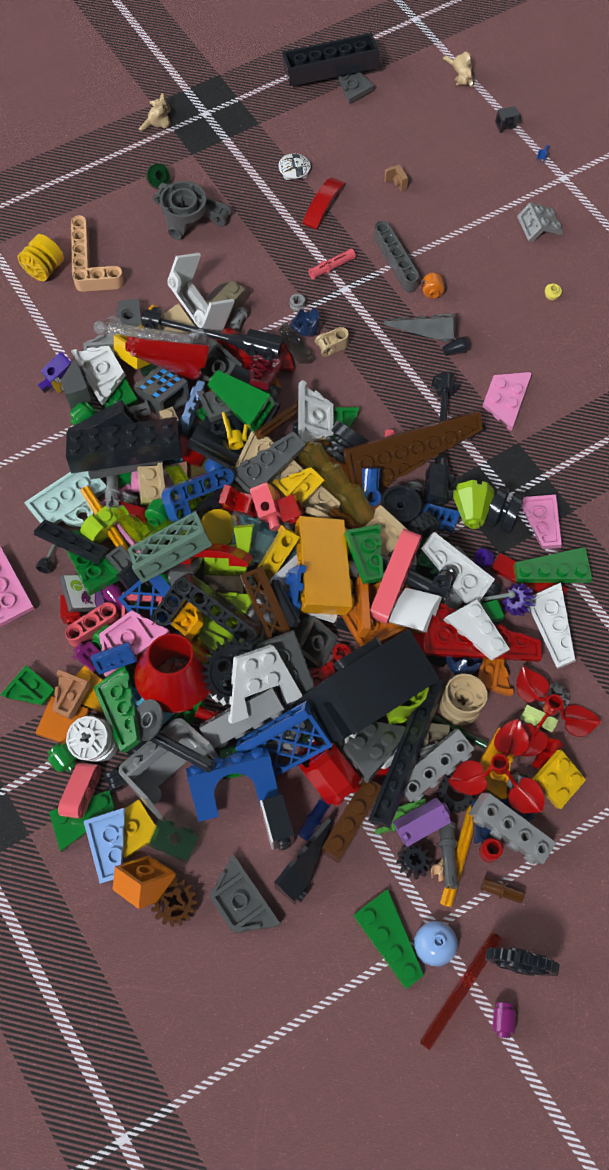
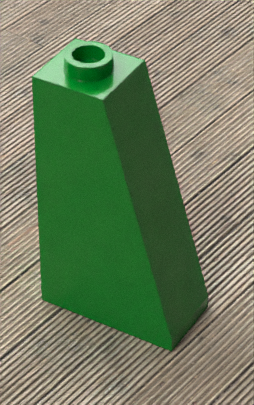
(242, 399)

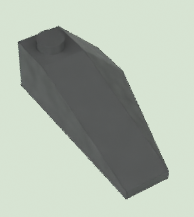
(437, 327)

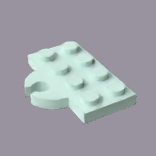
(64, 499)

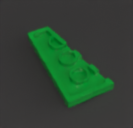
(387, 934)

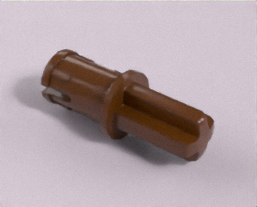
(502, 890)

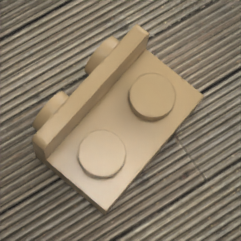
(151, 482)

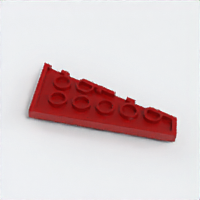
(445, 641)

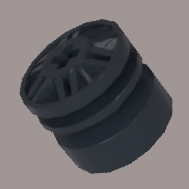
(345, 438)

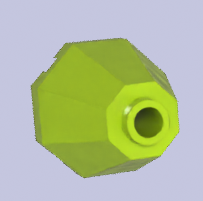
(473, 502)

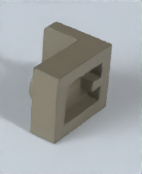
(437, 732)

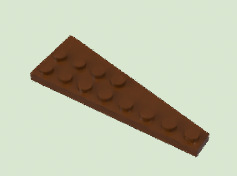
(410, 449)

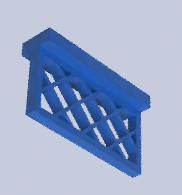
(160, 585)
(278, 726)

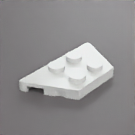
(100, 370)
(314, 415)

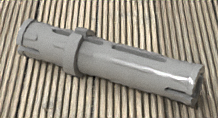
(112, 493)

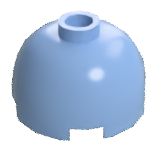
(445, 947)

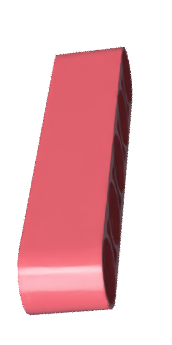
(395, 576)

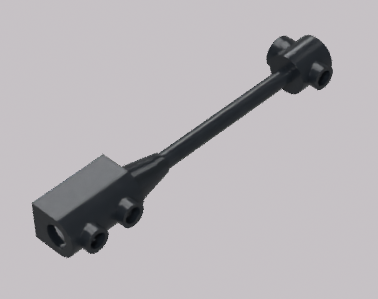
(252, 343)
(438, 473)

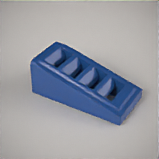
(448, 513)

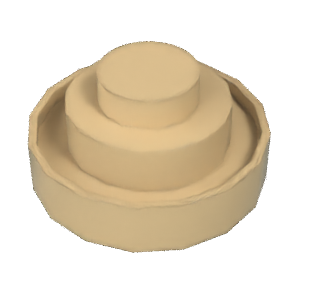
(317, 512)

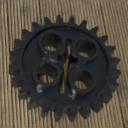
(217, 676)
(522, 961)

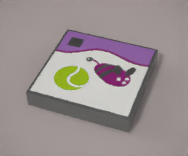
(77, 597)

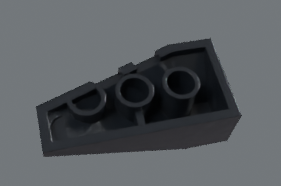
(298, 874)

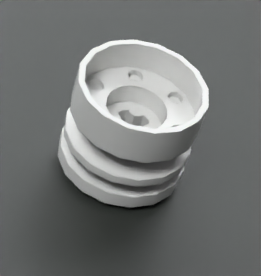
(101, 744)

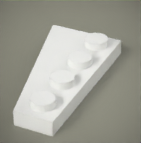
(471, 580)
(553, 624)

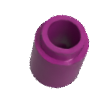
(504, 1020)

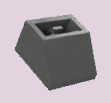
(76, 385)

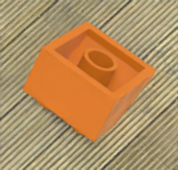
(142, 881)

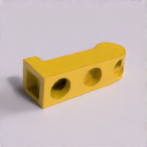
(278, 551)

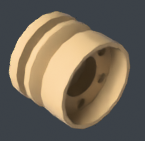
(463, 699)

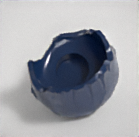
(306, 322)
(463, 665)

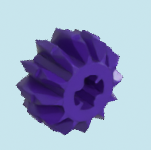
(519, 608)

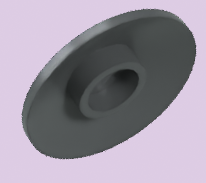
(149, 719)

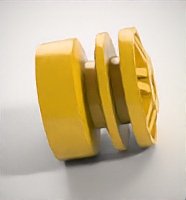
(40, 257)

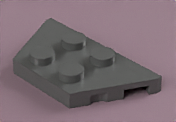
(373, 747)
(241, 901)

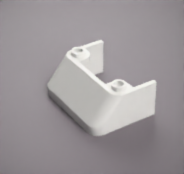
(205, 316)

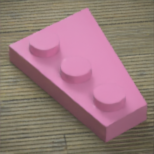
(543, 519)

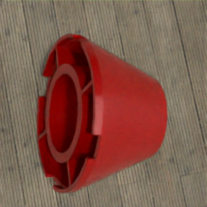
(176, 690)

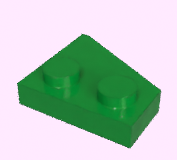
(29, 688)

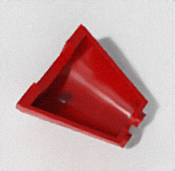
(172, 356)

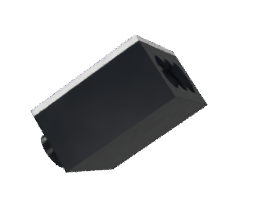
(277, 822)

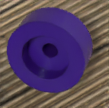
(484, 558)

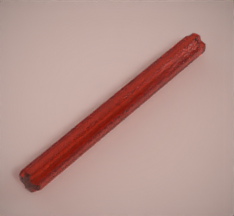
(459, 993)

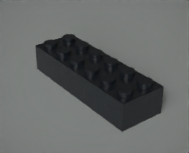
(331, 59)
(123, 445)

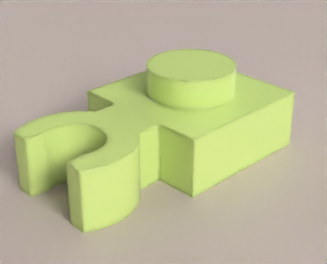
(533, 716)

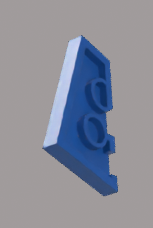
(295, 586)

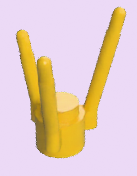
(234, 437)

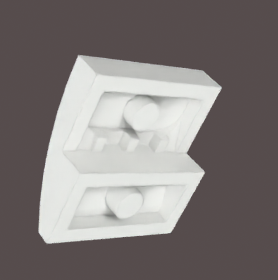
(415, 609)

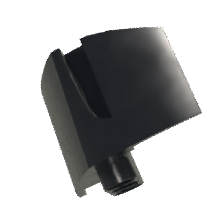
(218, 448)
(369, 685)

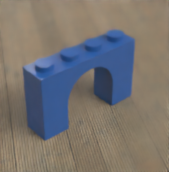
(253, 764)

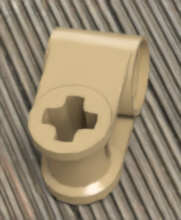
(331, 342)

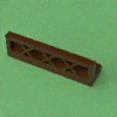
(269, 599)

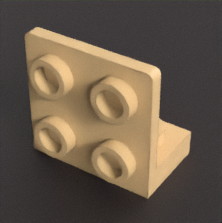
(390, 529)

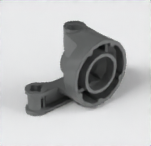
(186, 203)

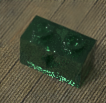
(160, 841)

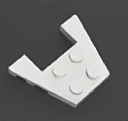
(255, 673)

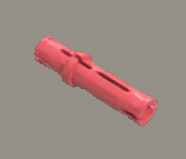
(326, 266)

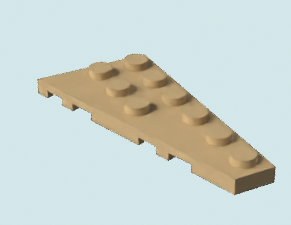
(320, 497)

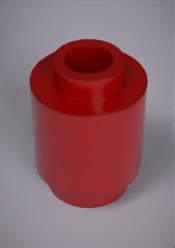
(496, 848)

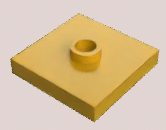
(137, 828)

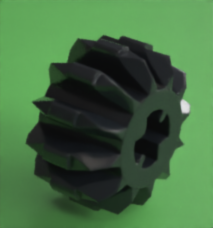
(421, 859)

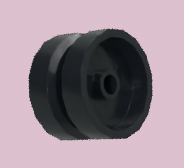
(402, 503)
(503, 509)

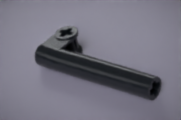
(439, 586)

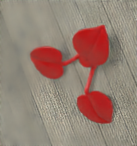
(578, 719)
(513, 740)

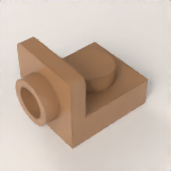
(397, 175)

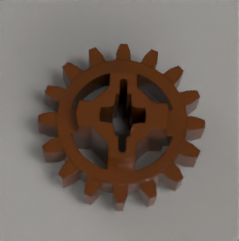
(169, 911)

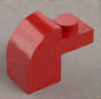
(234, 500)

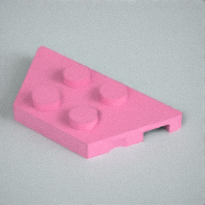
(506, 396)
(133, 629)

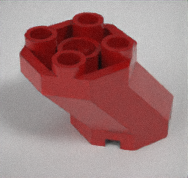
(330, 774)

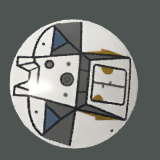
(294, 166)

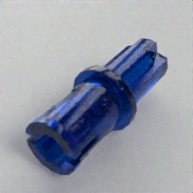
(313, 820)

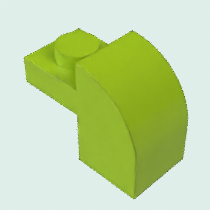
(96, 526)

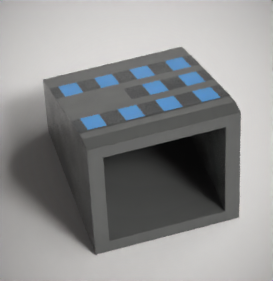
(162, 390)

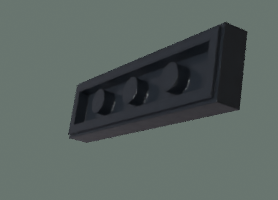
(71, 541)

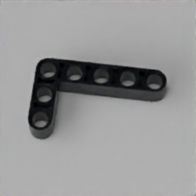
(206, 606)

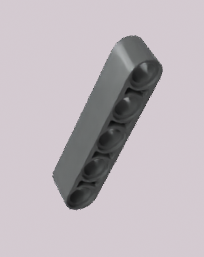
(396, 256)

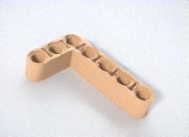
(85, 277)

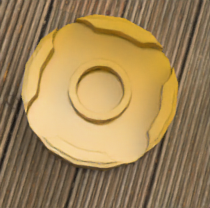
(218, 526)

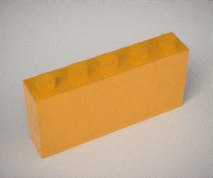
(325, 555)

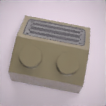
(227, 291)

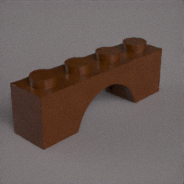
(351, 820)

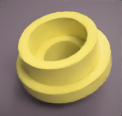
(553, 291)

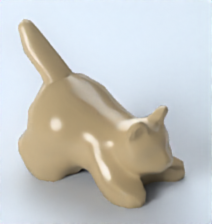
(463, 67)
(158, 114)

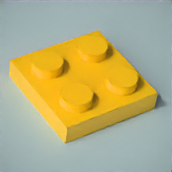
(559, 779)

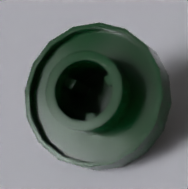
(157, 174)

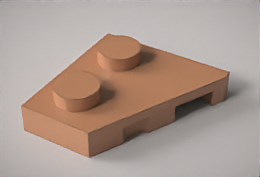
(69, 694)

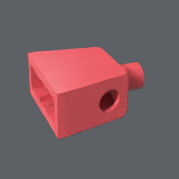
(265, 503)

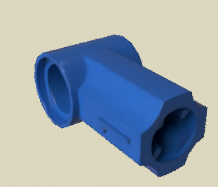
(370, 483)

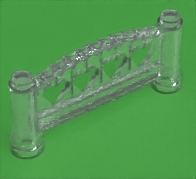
(115, 326)

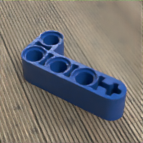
(198, 488)

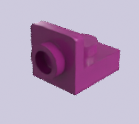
(83, 654)

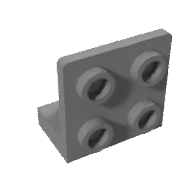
(537, 219)

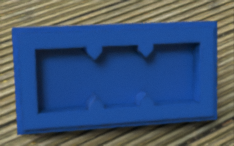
(113, 658)

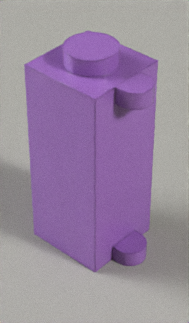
(422, 821)

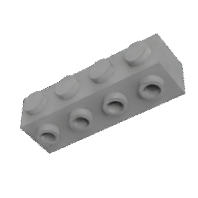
(259, 708)
(437, 762)
(511, 828)

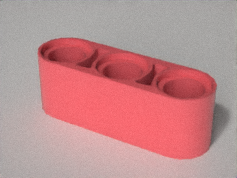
(96, 615)
(79, 790)

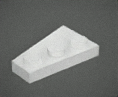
(478, 628)

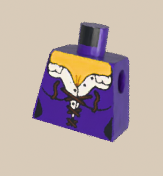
(54, 373)

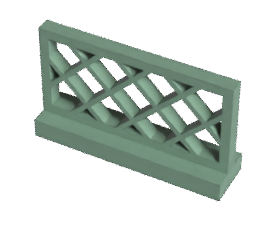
(167, 556)

